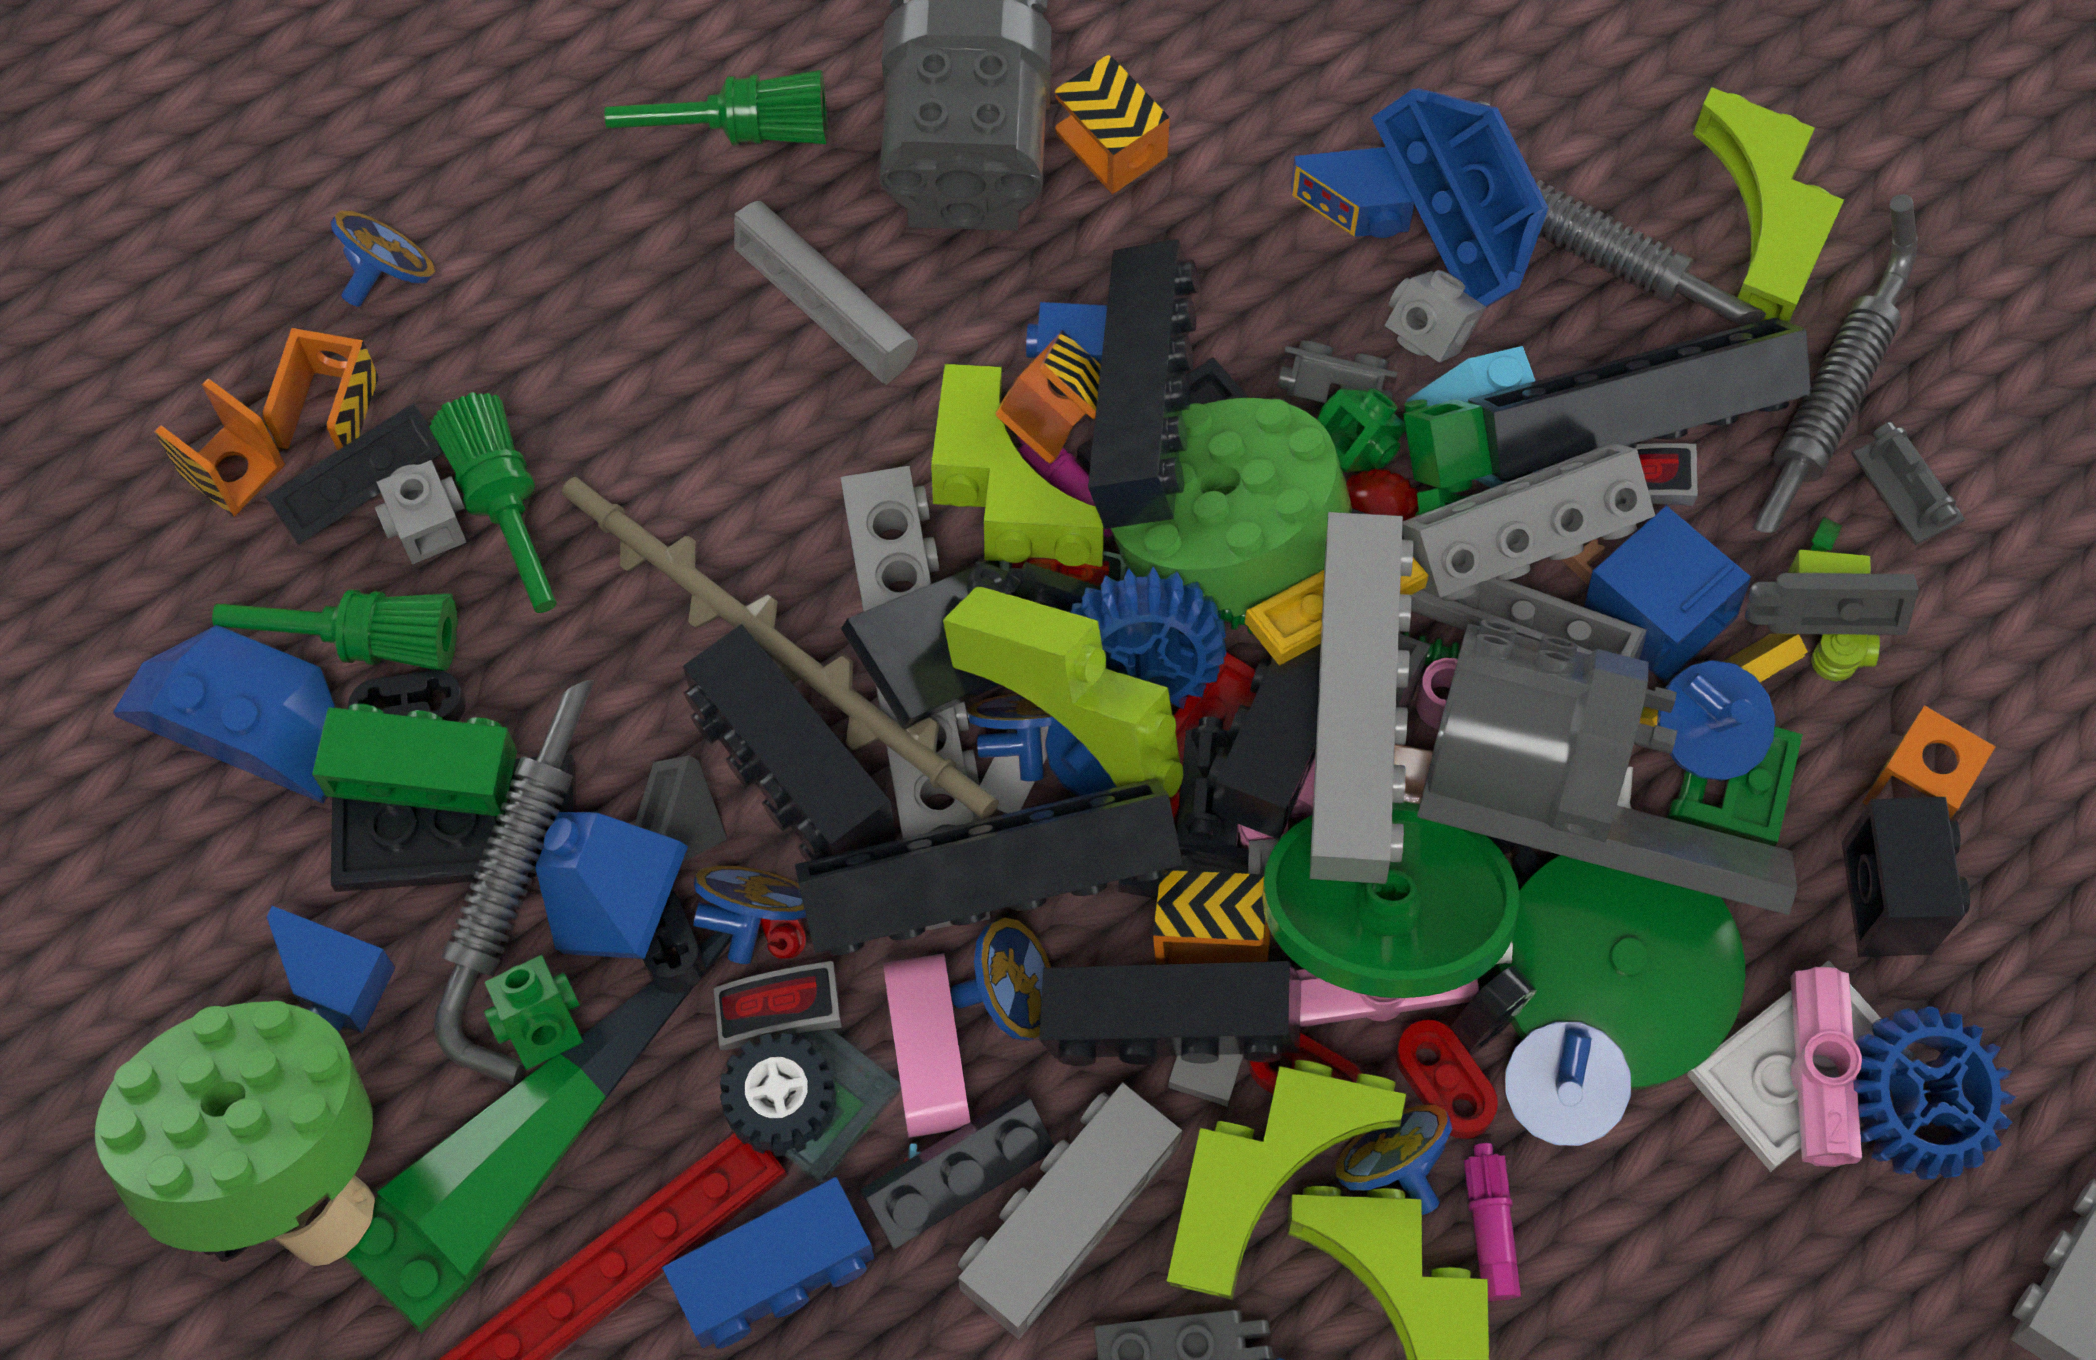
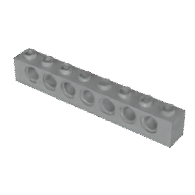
(873, 505)

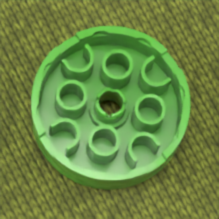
(1249, 505)
(234, 1125)

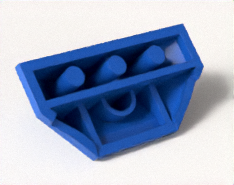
(1466, 187)
(235, 705)

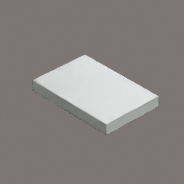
(1752, 1079)

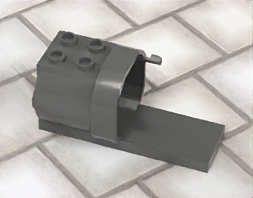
(965, 110)
(1540, 756)

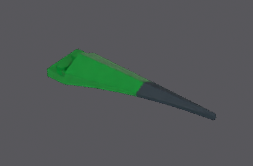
(462, 1198)

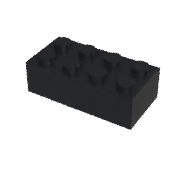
(785, 749)

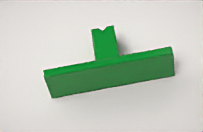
(1826, 535)

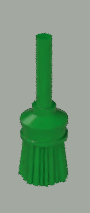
(745, 109)
(493, 479)
(365, 626)

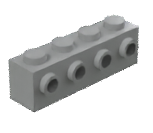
(1530, 520)

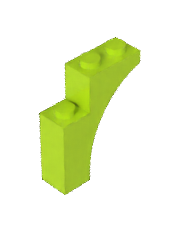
(1784, 215)
(982, 468)
(1062, 669)
(1239, 1176)
(1382, 1247)

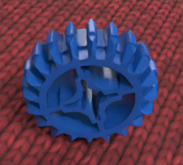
(1142, 627)
(1968, 1115)

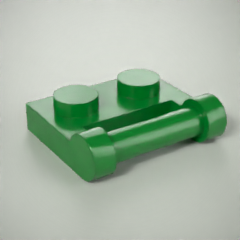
(1750, 803)

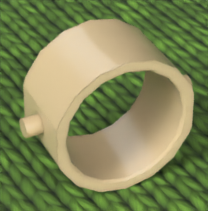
(335, 1229)

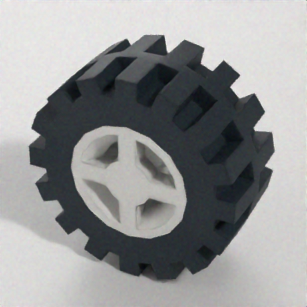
(772, 1072)

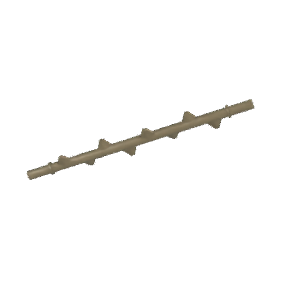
(833, 681)

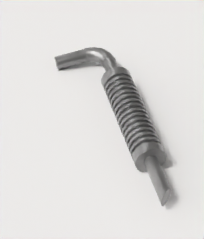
(1634, 256)
(1843, 374)
(502, 884)

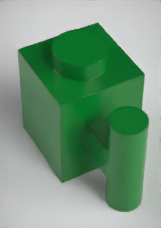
(1447, 443)

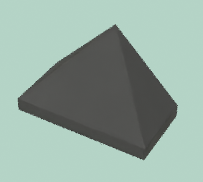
(681, 805)

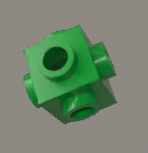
(1362, 428)
(527, 1000)

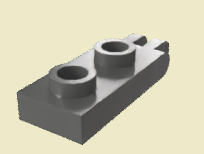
(1834, 603)
(1184, 1338)

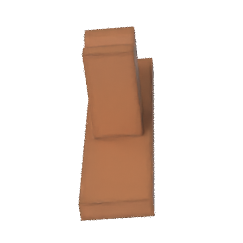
(1581, 561)

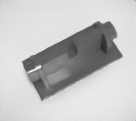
(1317, 369)
(1907, 484)

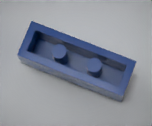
(770, 1265)

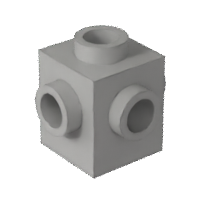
(1433, 315)
(421, 510)

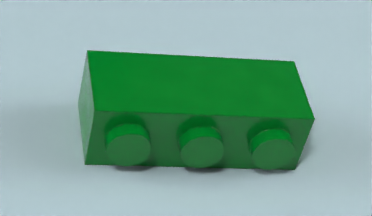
(415, 760)

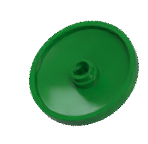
(1418, 935)
(1632, 959)

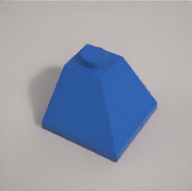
(605, 884)

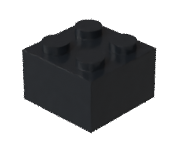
(1904, 876)

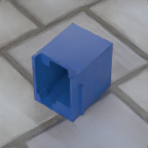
(1672, 587)

